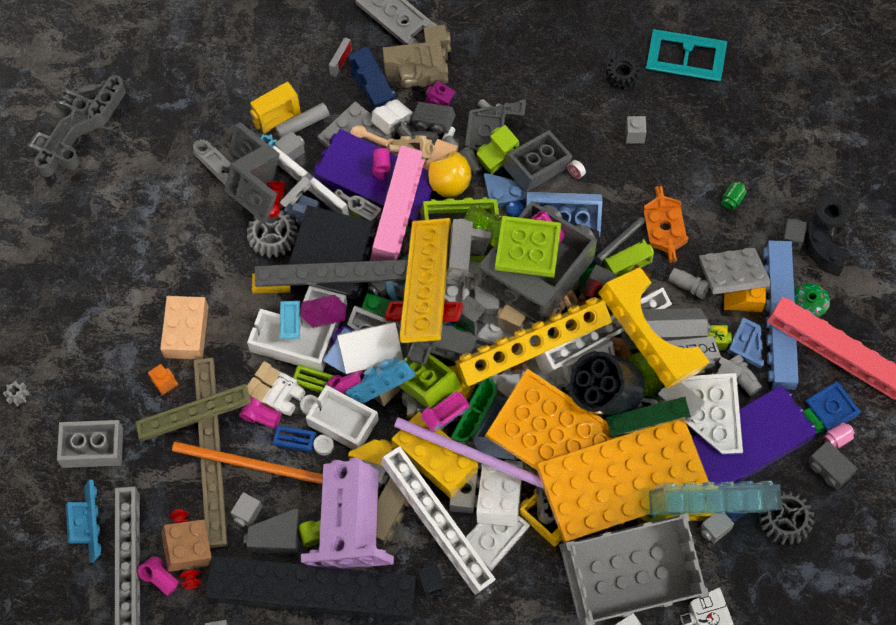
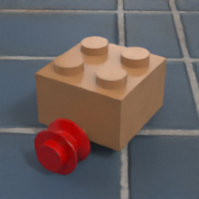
(186, 547)

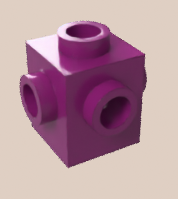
(439, 94)

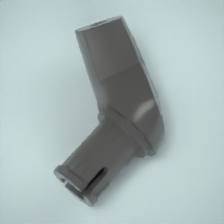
(403, 130)

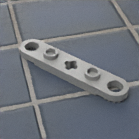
(212, 159)

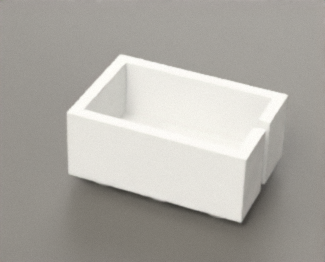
(342, 418)
(499, 496)

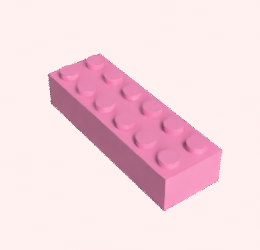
(398, 205)

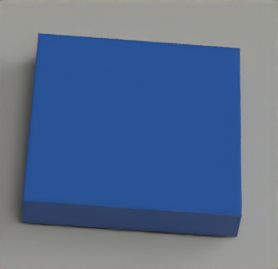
(832, 406)

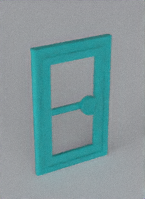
(688, 45)

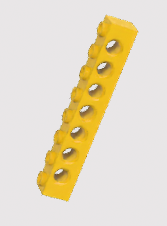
(598, 318)

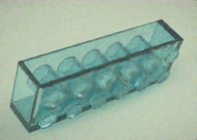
(715, 498)

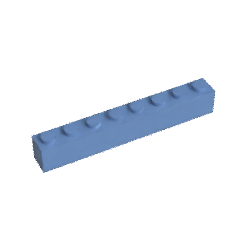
(782, 346)

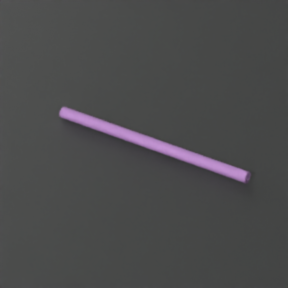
(469, 452)

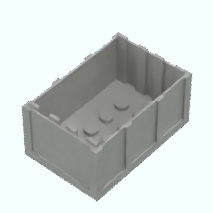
(633, 569)

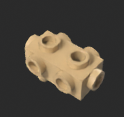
(419, 143)

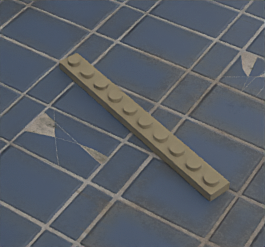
(211, 470)

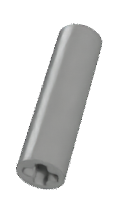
(302, 120)

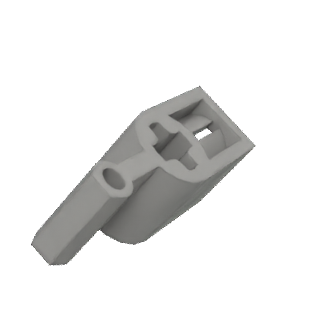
(361, 208)

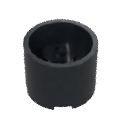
(606, 384)

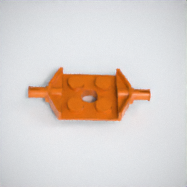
(665, 211)

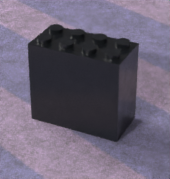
(333, 239)

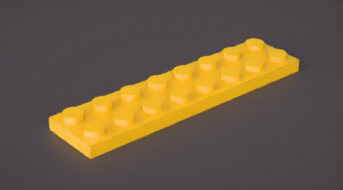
(425, 281)

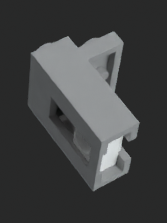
(461, 244)

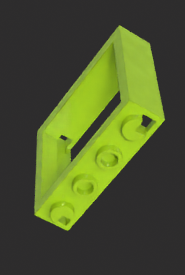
(459, 206)

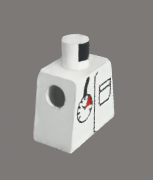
(708, 611)

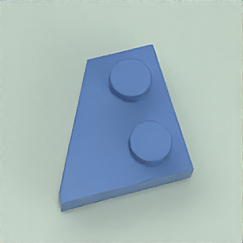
(503, 190)
(747, 343)

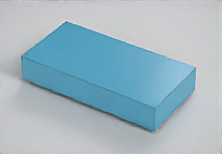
(289, 320)

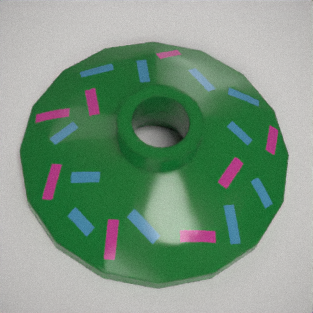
(818, 305)

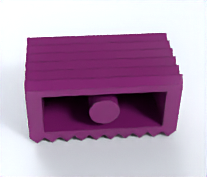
(323, 311)

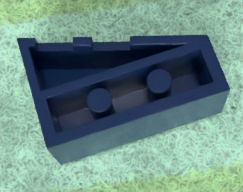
(370, 78)

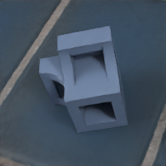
(298, 209)

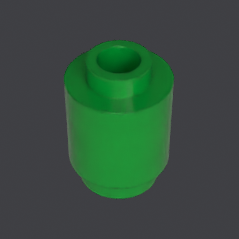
(733, 195)

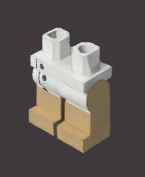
(275, 389)

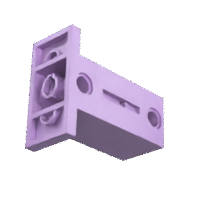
(348, 518)

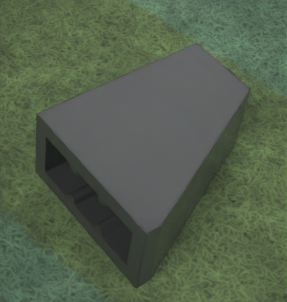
(275, 534)

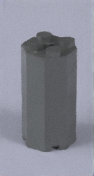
(674, 324)

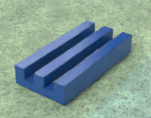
(308, 448)

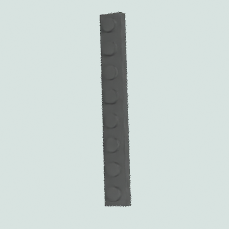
(331, 273)

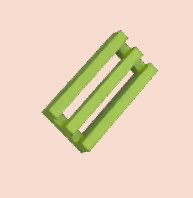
(310, 379)

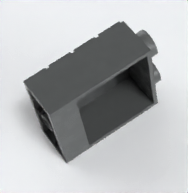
(536, 294)

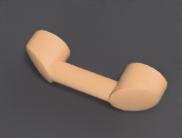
(361, 132)

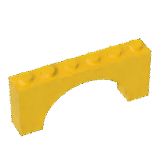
(668, 361)

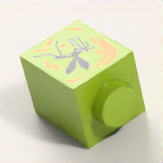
(721, 336)

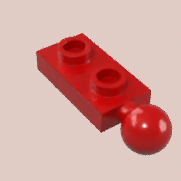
(279, 188)

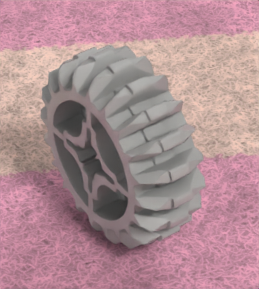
(272, 243)

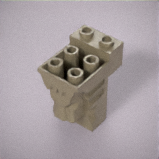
(421, 62)

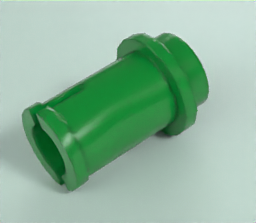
(810, 416)

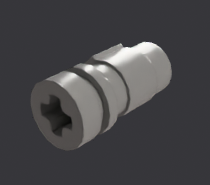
(689, 282)
(746, 377)

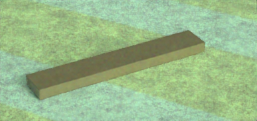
(193, 412)

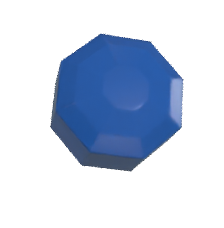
(514, 208)

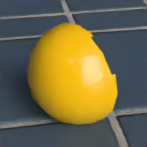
(450, 175)

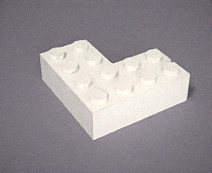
(307, 350)

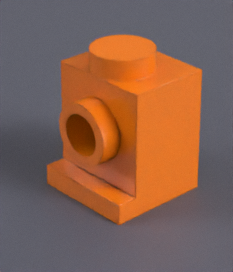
(162, 379)

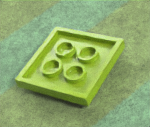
(528, 246)

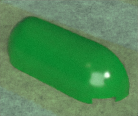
(473, 417)

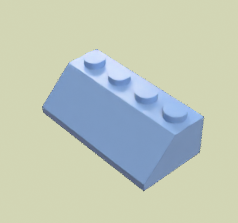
(573, 207)

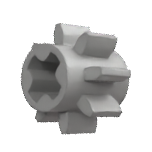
(16, 393)

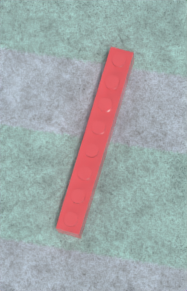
(835, 346)

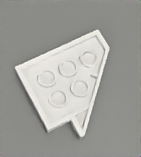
(720, 416)

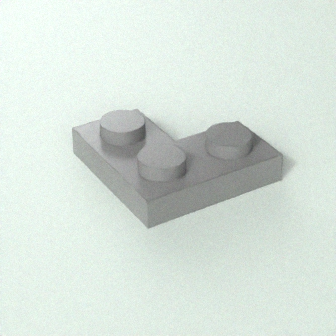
(295, 193)

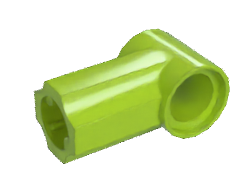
(310, 533)

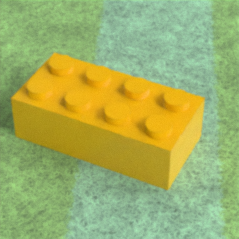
(440, 465)

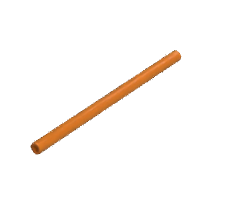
(248, 462)

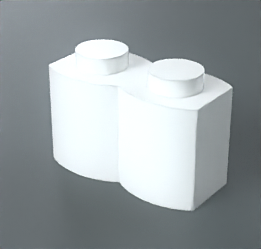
(389, 115)

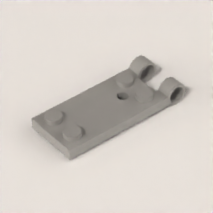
(391, 14)

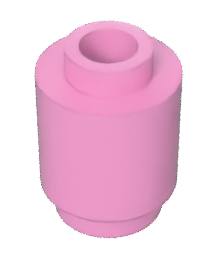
(839, 435)

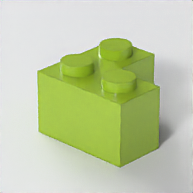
(494, 154)

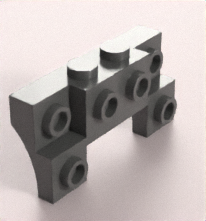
(451, 346)

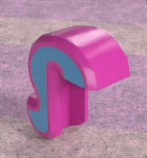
(445, 411)

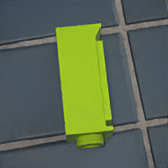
(625, 260)

